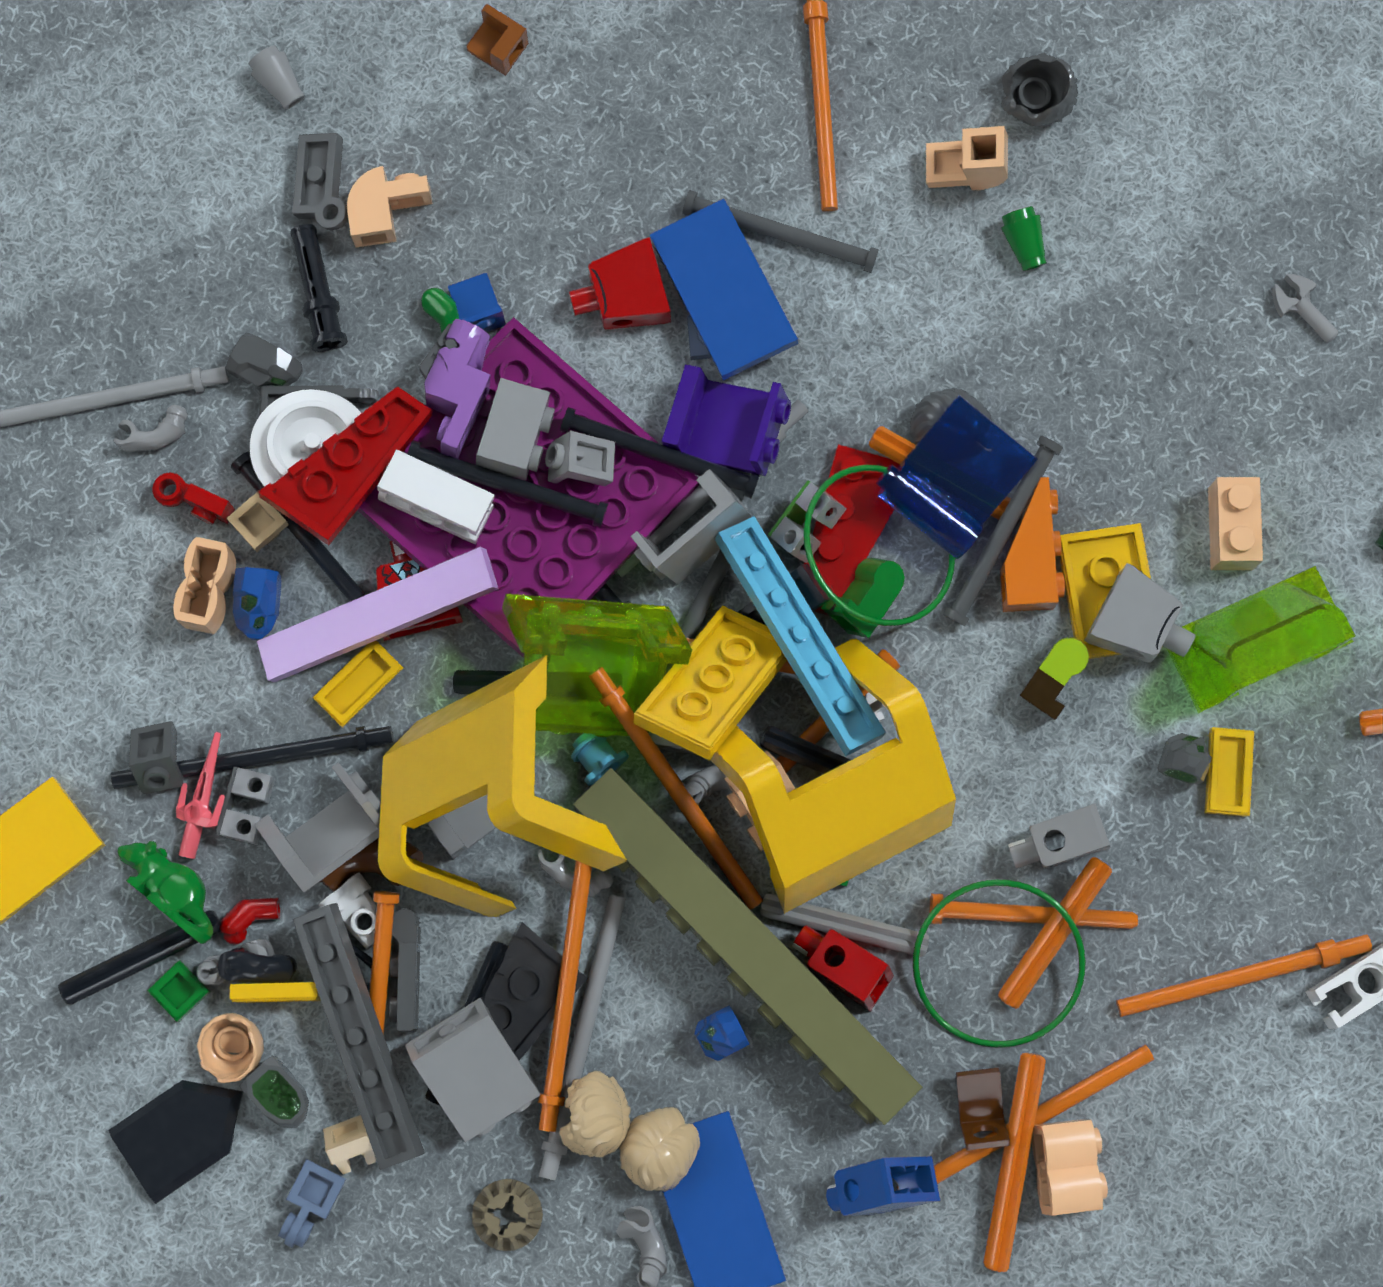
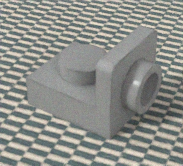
(581, 459)

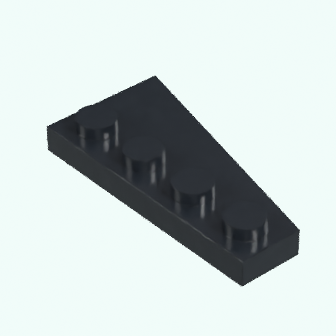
(525, 989)

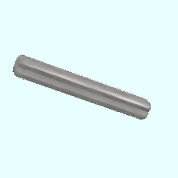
(848, 925)

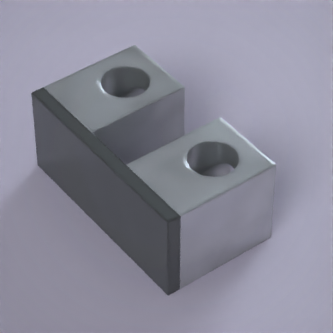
(241, 785)

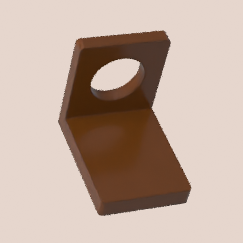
(981, 1108)

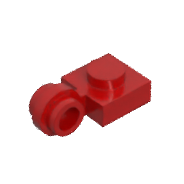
(204, 503)

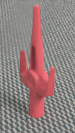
(198, 812)

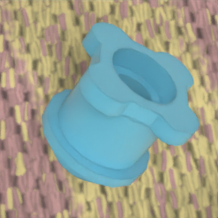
(596, 756)

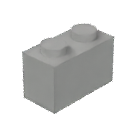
(514, 429)

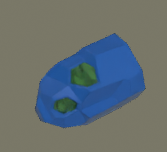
(256, 600)
(720, 1034)

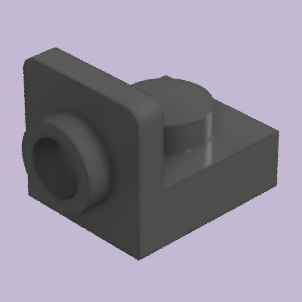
(154, 757)

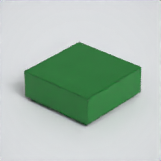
(179, 991)

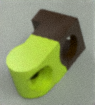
(1064, 660)

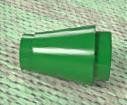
(1025, 237)

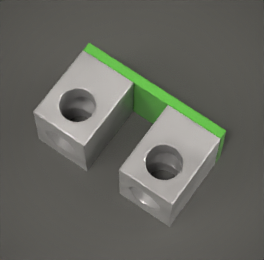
(789, 530)

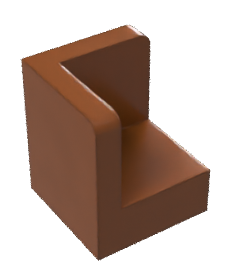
(498, 40)

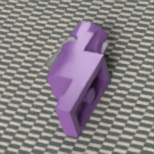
(456, 382)

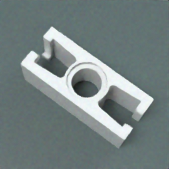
(435, 496)
(1348, 978)

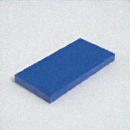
(724, 289)
(721, 1214)

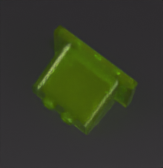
(584, 635)
(1261, 638)

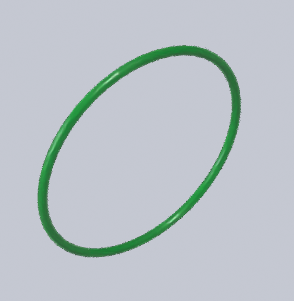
(807, 544)
(1008, 1043)

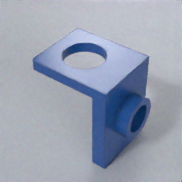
(477, 302)

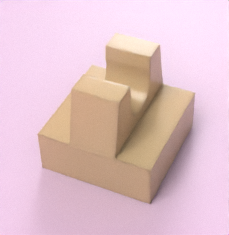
(257, 522)
(347, 1141)

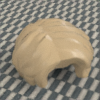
(597, 1115)
(659, 1149)

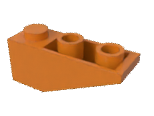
(1029, 567)

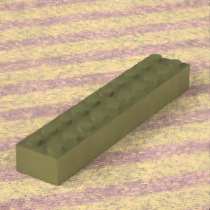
(750, 952)

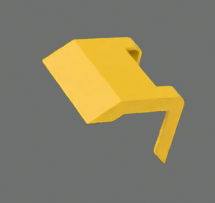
(470, 752)
(856, 810)

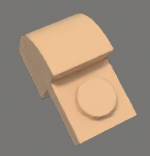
(973, 162)
(373, 200)

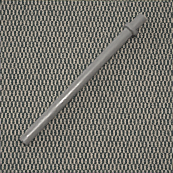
(197, 380)
(554, 1146)

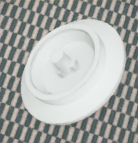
(295, 429)

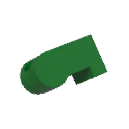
(871, 593)

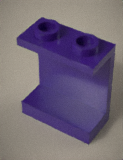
(727, 422)

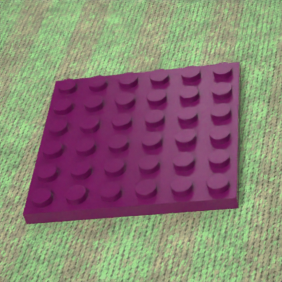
(529, 543)

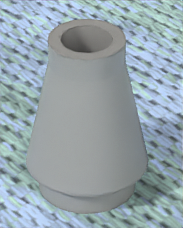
(275, 74)

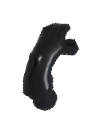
(245, 966)

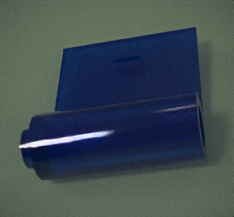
(953, 481)

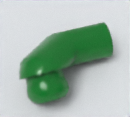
(439, 307)

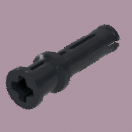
(320, 305)

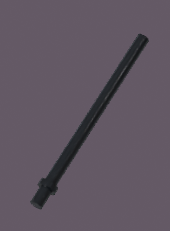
(360, 739)

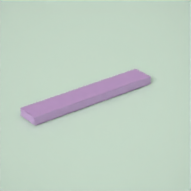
(377, 614)

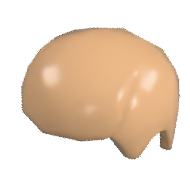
(233, 1035)

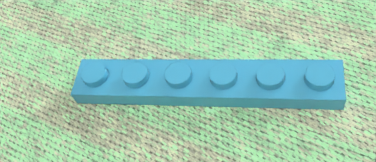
(800, 636)

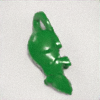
(170, 887)

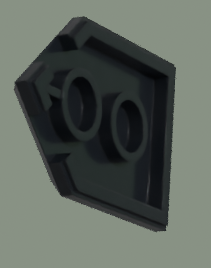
(178, 1135)

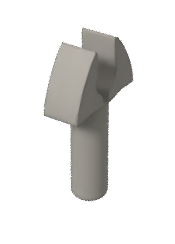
(1303, 306)

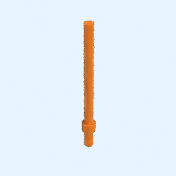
(815, 17)
(1324, 954)

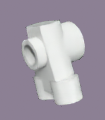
(353, 902)

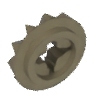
(525, 1204)

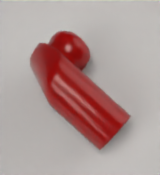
(244, 914)

